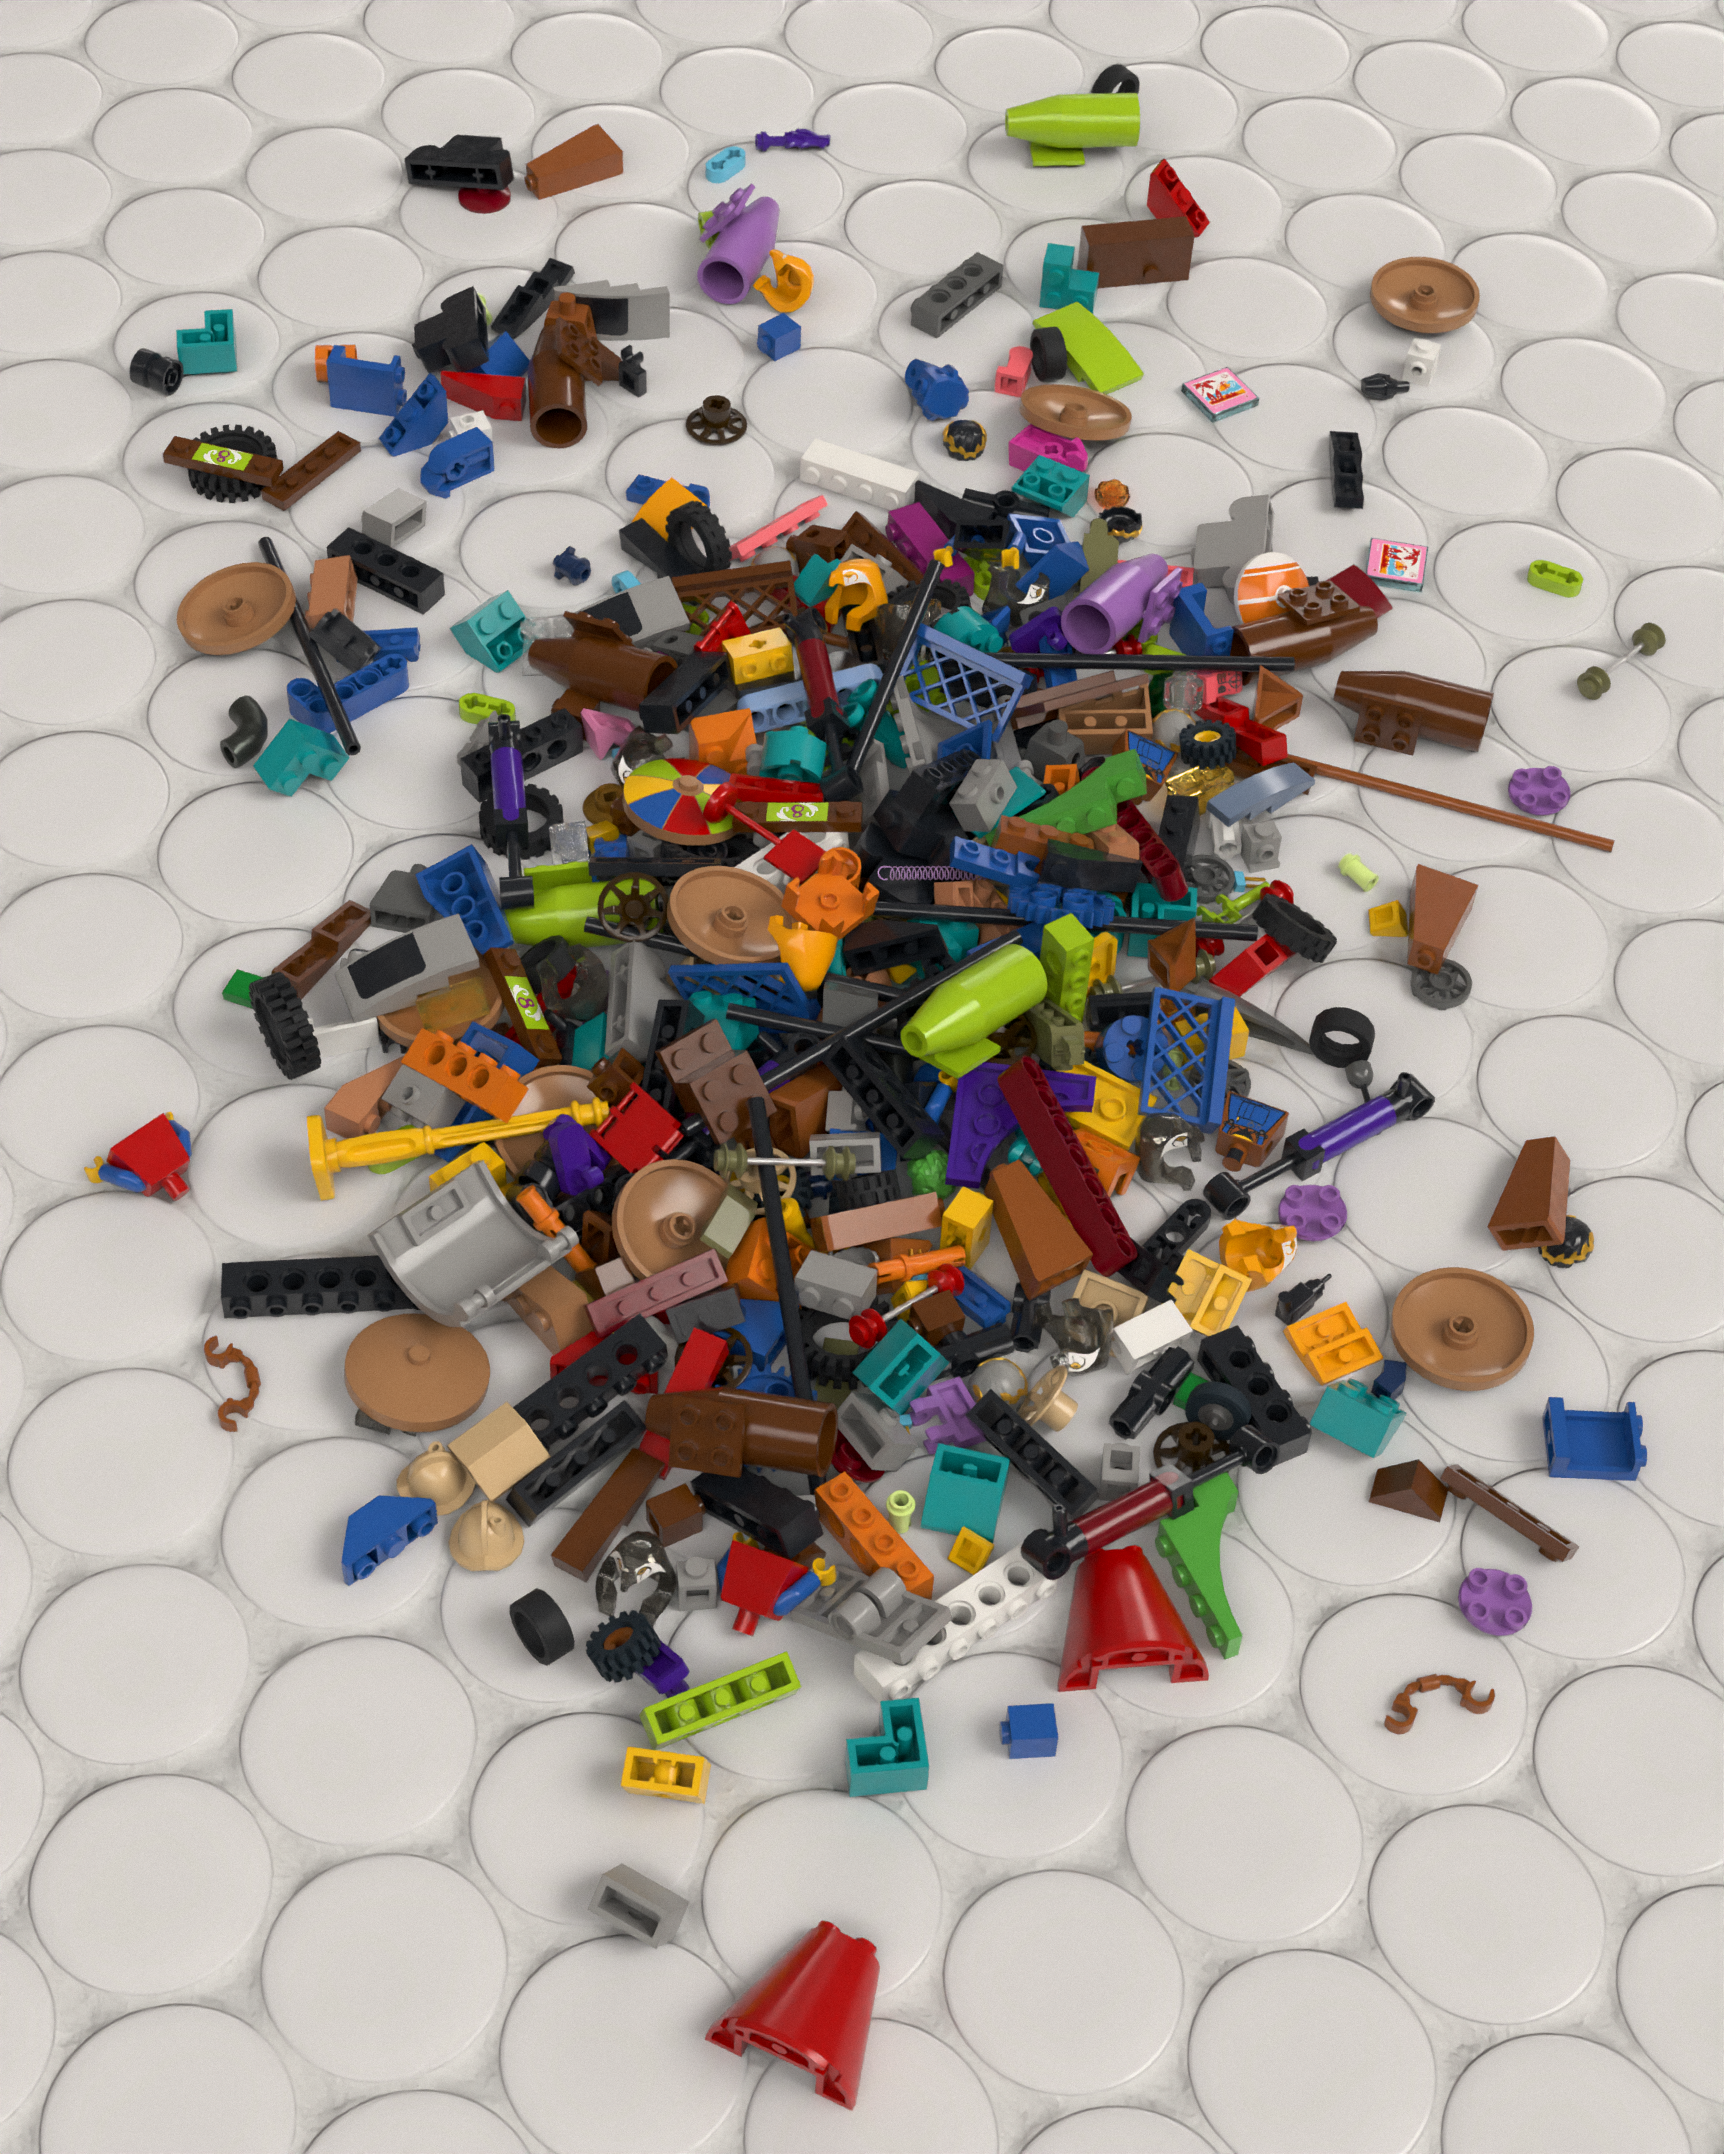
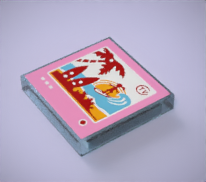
(1220, 394)
(1397, 564)

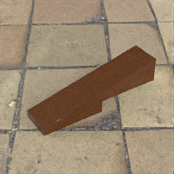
(327, 944)
(606, 1514)

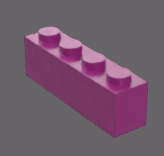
(919, 536)

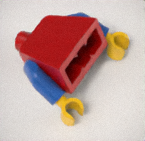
(148, 1159)
(765, 1582)

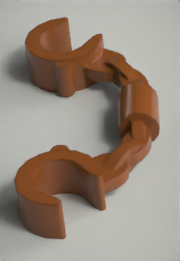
(251, 1377)
(1429, 1683)

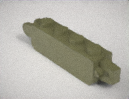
(1100, 554)
(1058, 1035)

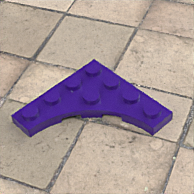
(985, 1118)

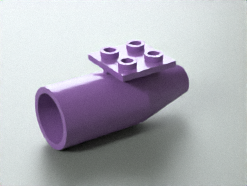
(740, 248)
(1119, 602)

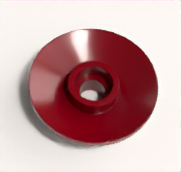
(484, 200)
(849, 1460)

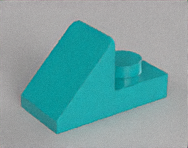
(813, 581)

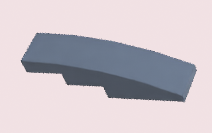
(1259, 793)

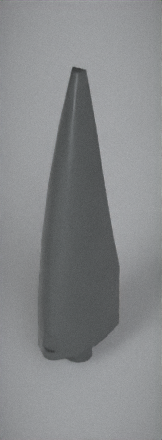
(1260, 1024)

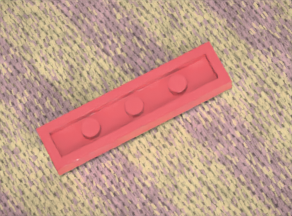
(784, 524)

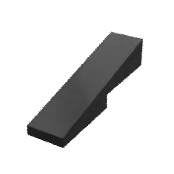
(654, 551)

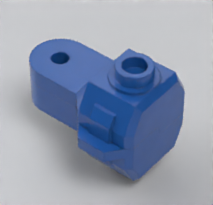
(936, 389)

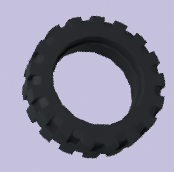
(710, 532)
(539, 841)
(1294, 928)

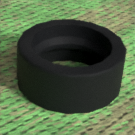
(1112, 77)
(1048, 354)
(555, 951)
(1346, 1021)
(542, 1626)

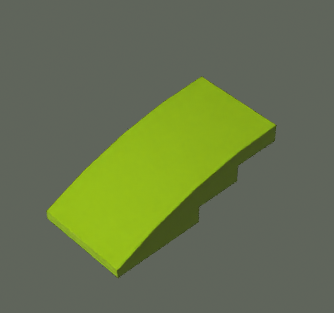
(1092, 349)

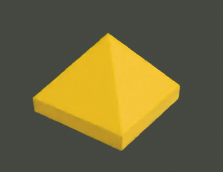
(970, 1551)

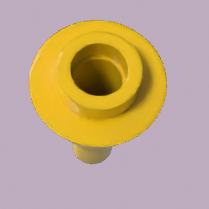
(794, 1221)

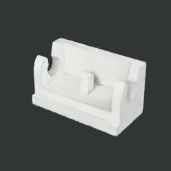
(346, 1036)
(1149, 1336)

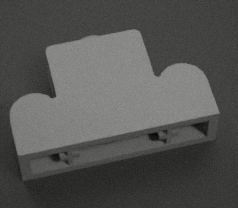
(1229, 545)
(634, 999)

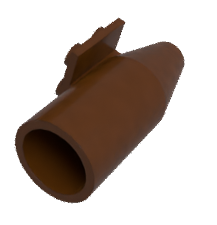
(558, 384)
(1315, 630)
(600, 662)
(1409, 706)
(734, 1426)

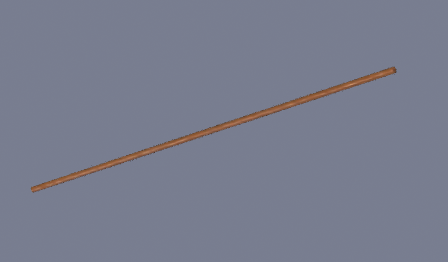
(1415, 793)

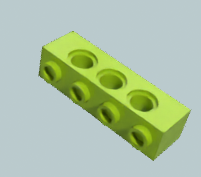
(1067, 963)
(720, 1701)

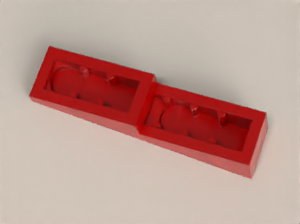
(1253, 738)
(694, 1371)

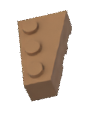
(1104, 720)
(552, 1309)

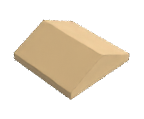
(1099, 1291)
(499, 1451)

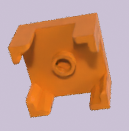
(829, 900)
(1114, 1163)

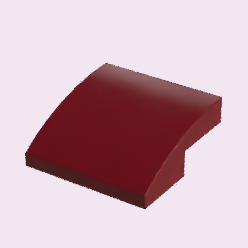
(1362, 589)

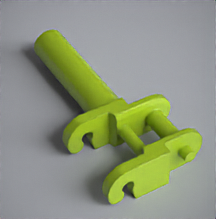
(1231, 908)

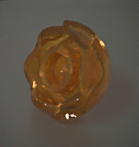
(1112, 494)

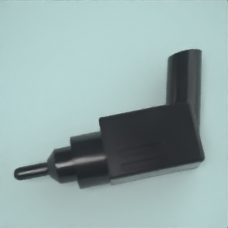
(564, 1035)
(1299, 1300)

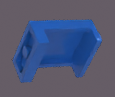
(365, 384)
(1193, 630)
(1593, 1442)

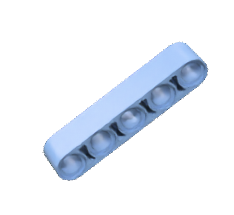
(793, 694)

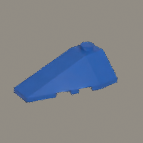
(468, 888)
(502, 1051)

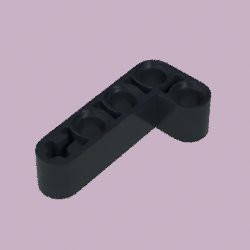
(580, 1202)

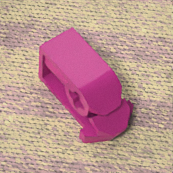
(1035, 441)

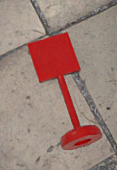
(792, 855)

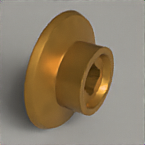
(598, 803)

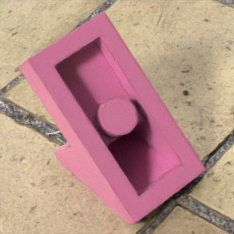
(604, 730)

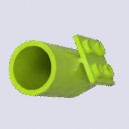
(1068, 122)
(564, 901)
(970, 1006)

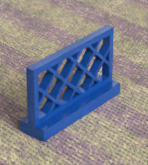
(978, 662)
(797, 1005)
(1215, 1057)

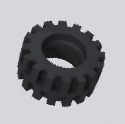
(868, 1189)

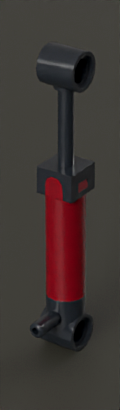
(824, 714)
(1166, 1494)

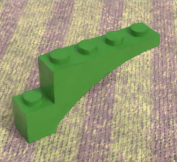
(1093, 800)
(1194, 1554)

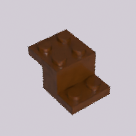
(714, 1080)

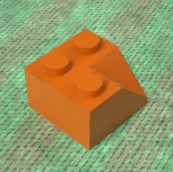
(722, 739)

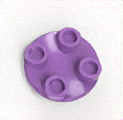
(1539, 790)
(1313, 1210)
(1495, 1601)

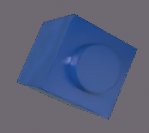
(779, 337)
(1030, 1731)

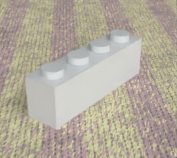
(858, 475)

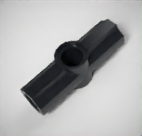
(1004, 503)
(1024, 1327)
(970, 1350)
(1151, 1393)

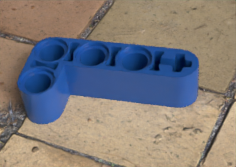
(358, 692)

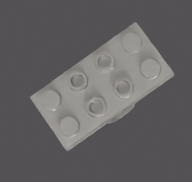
(873, 1613)

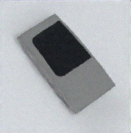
(623, 310)
(643, 611)
(406, 967)

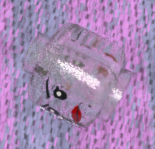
(1183, 691)

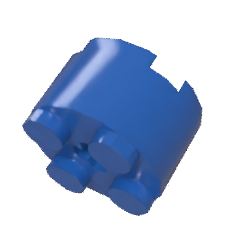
(1113, 1050)

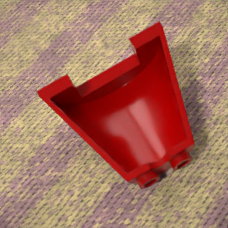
(1124, 1621)
(810, 2011)

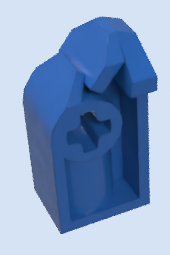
(457, 462)

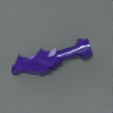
(799, 138)

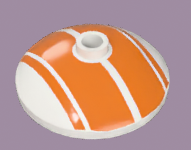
(1262, 581)

